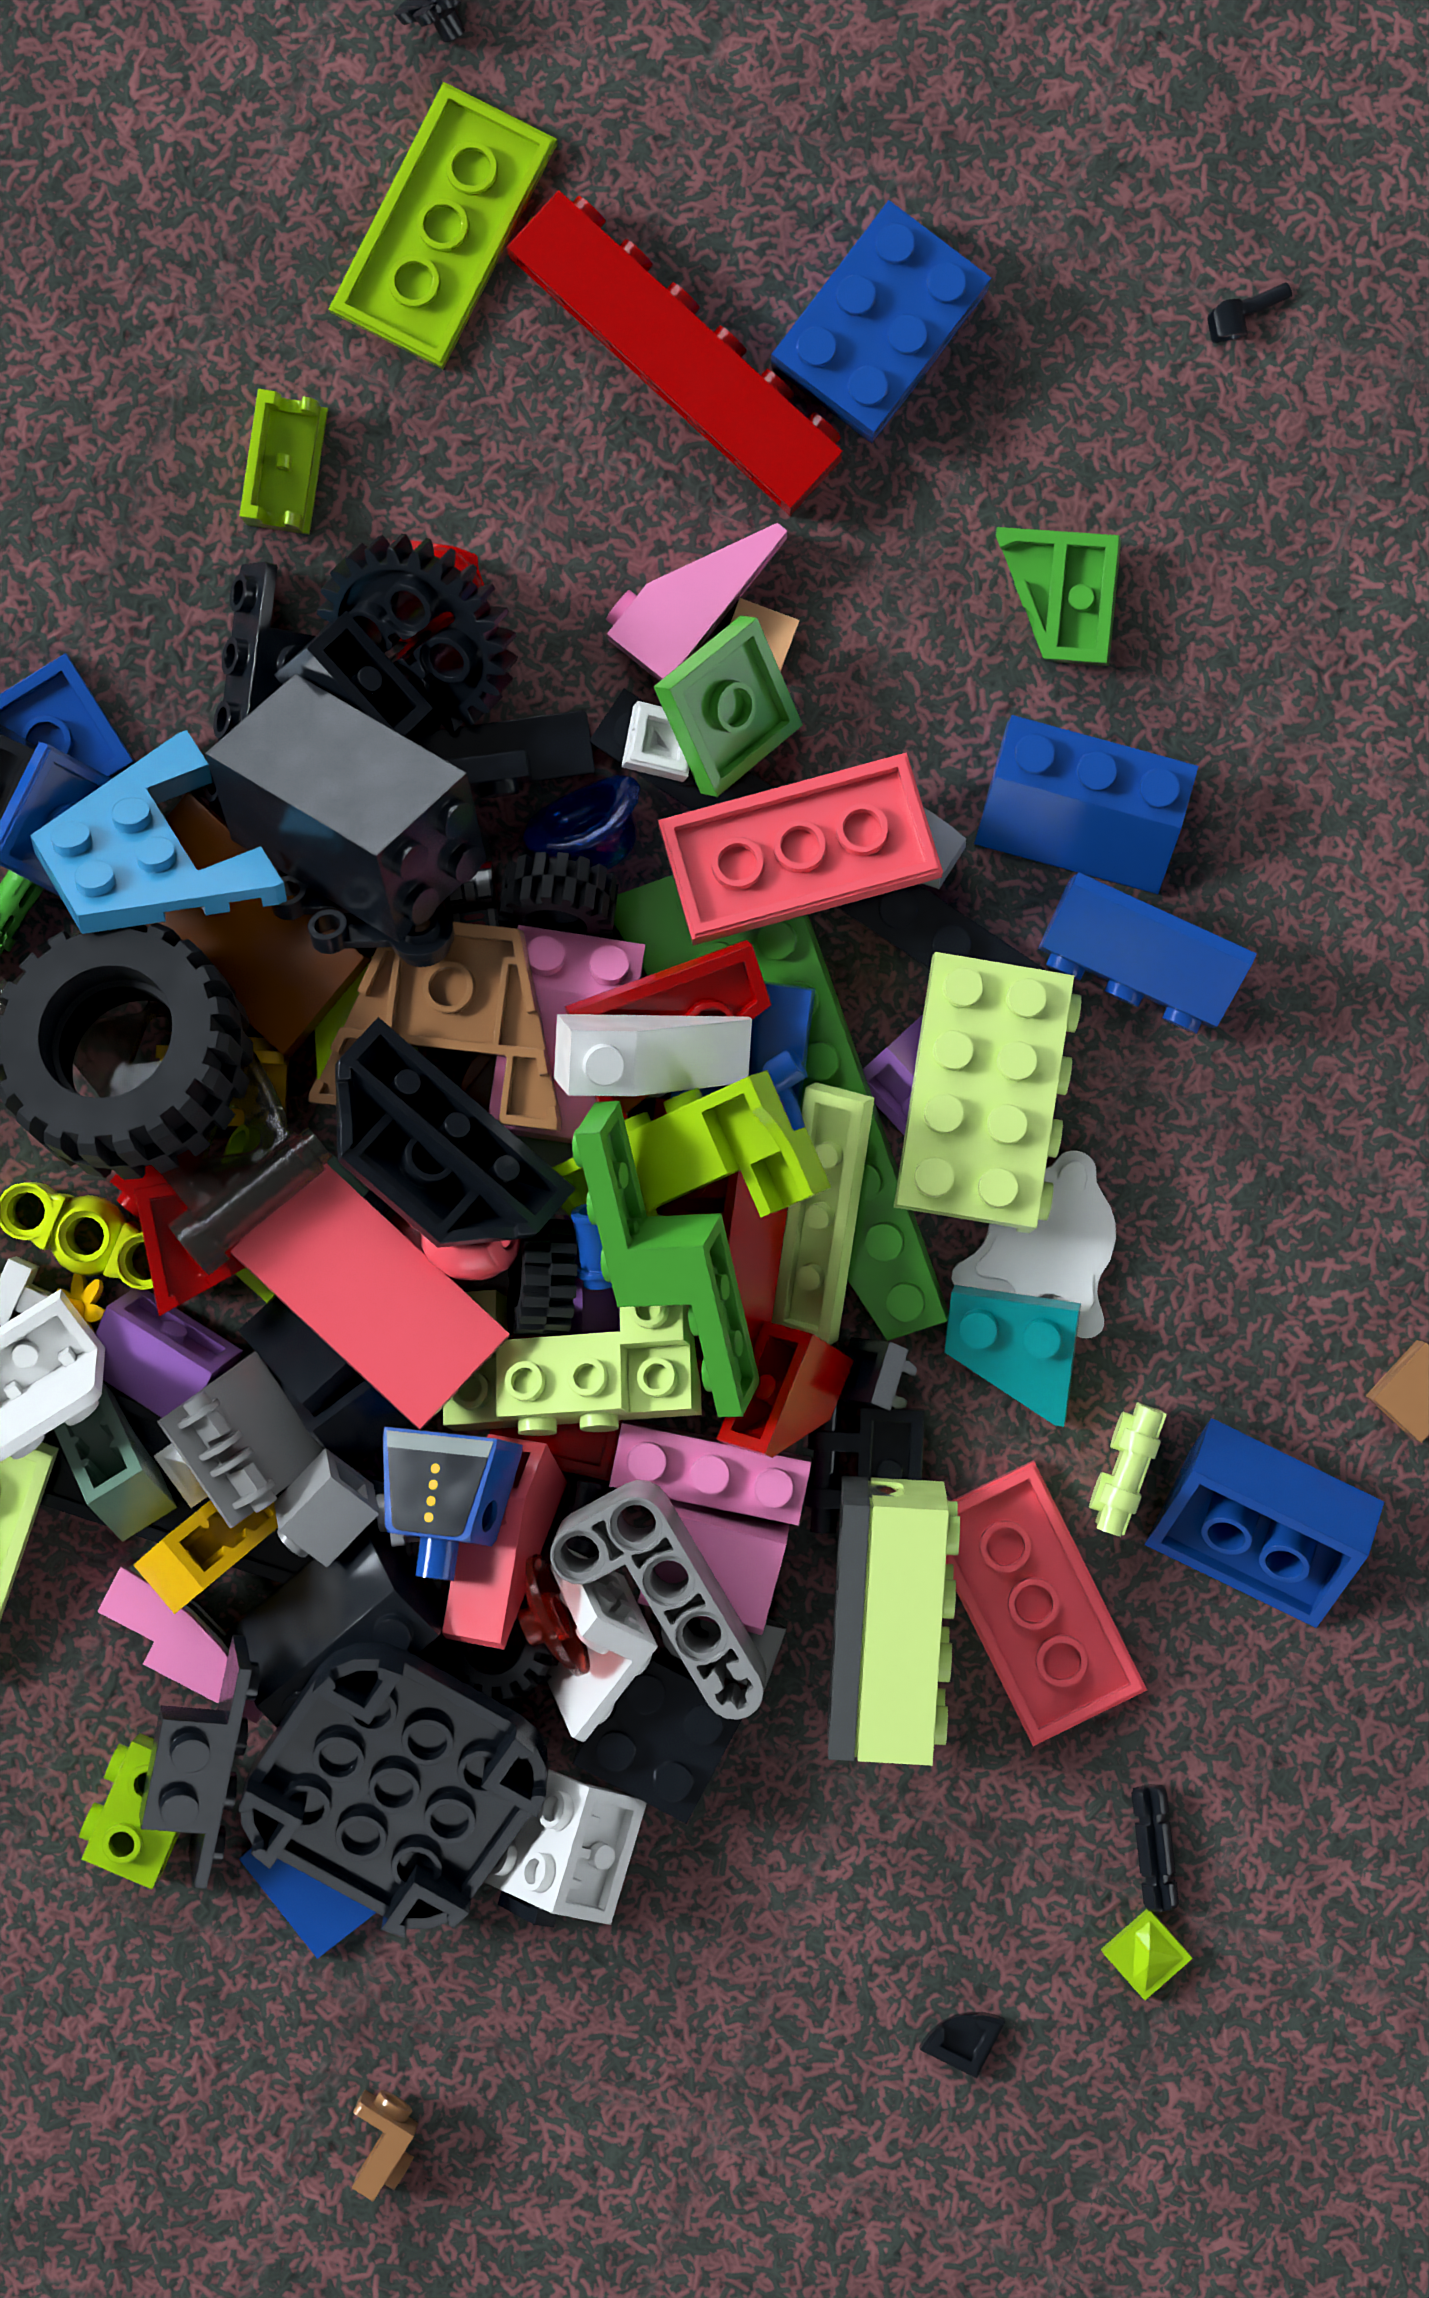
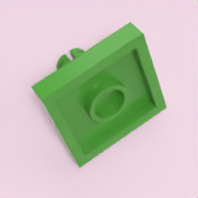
(728, 705)

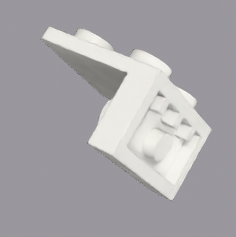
(616, 1645)
(574, 1850)

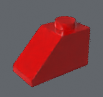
(795, 1394)

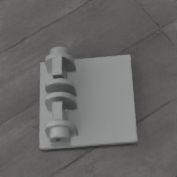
(241, 1439)

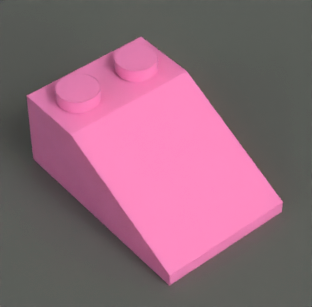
(566, 971)

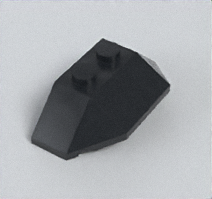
(436, 1148)

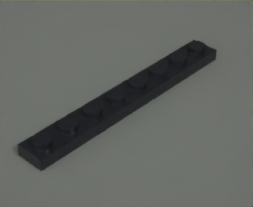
(905, 918)

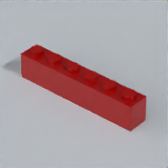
(675, 352)

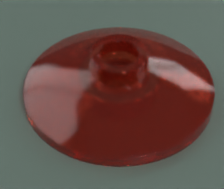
(549, 1619)

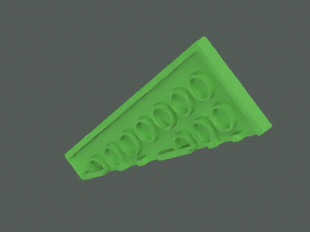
(888, 1252)

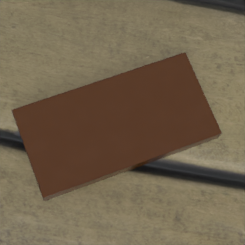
(263, 957)

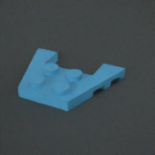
(124, 864)

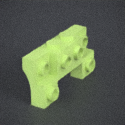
(582, 1378)

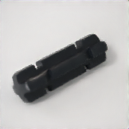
(1155, 1847)

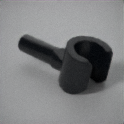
(1228, 318)

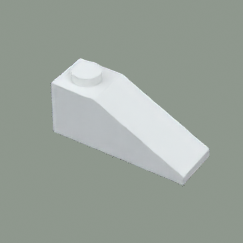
(649, 1053)

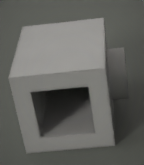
(325, 1509)

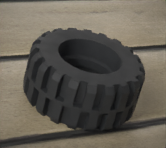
(168, 1110)

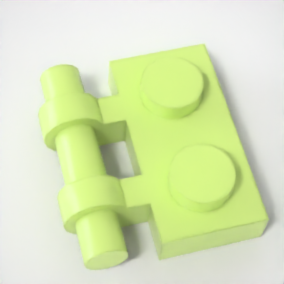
(1118, 1494)

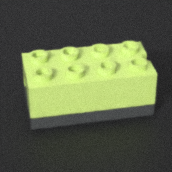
(889, 1620)

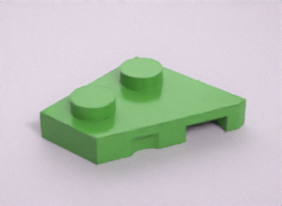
(1066, 590)

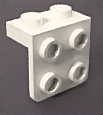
(46, 1373)

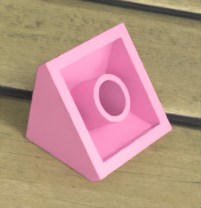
(740, 1552)

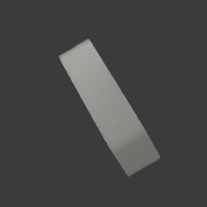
(671, 1602)

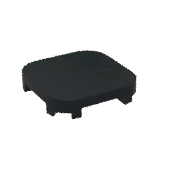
(394, 1785)

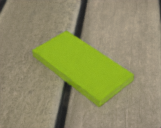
(443, 225)

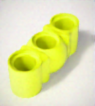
(58, 1228)

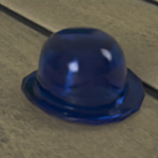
(588, 823)

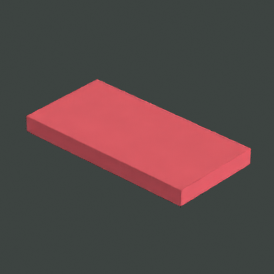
(800, 849)
(371, 1296)
(1038, 1607)

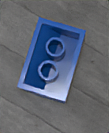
(1085, 804)
(1144, 953)
(1266, 1523)

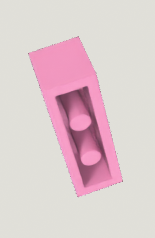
(711, 1473)

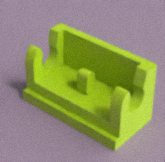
(283, 463)

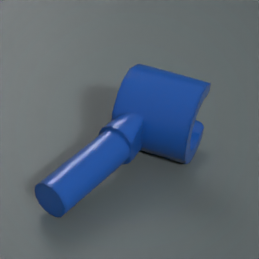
(786, 1071)

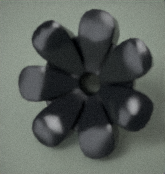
(438, 12)

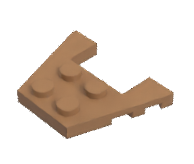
(468, 1002)

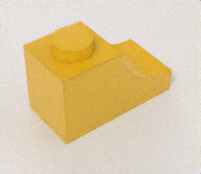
(201, 1552)

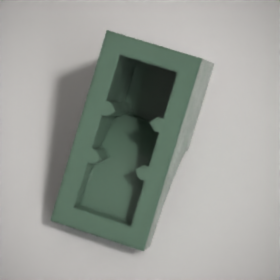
(115, 1469)

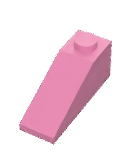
(685, 606)

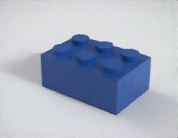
(880, 321)

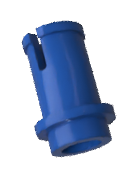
(589, 1250)

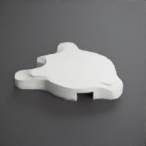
(1058, 1257)

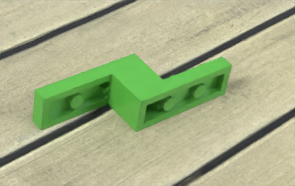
(666, 1258)

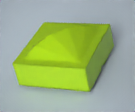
(1146, 1954)

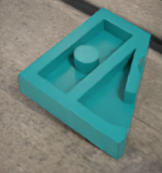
(1017, 1345)

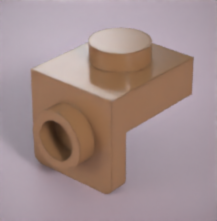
(388, 2157)

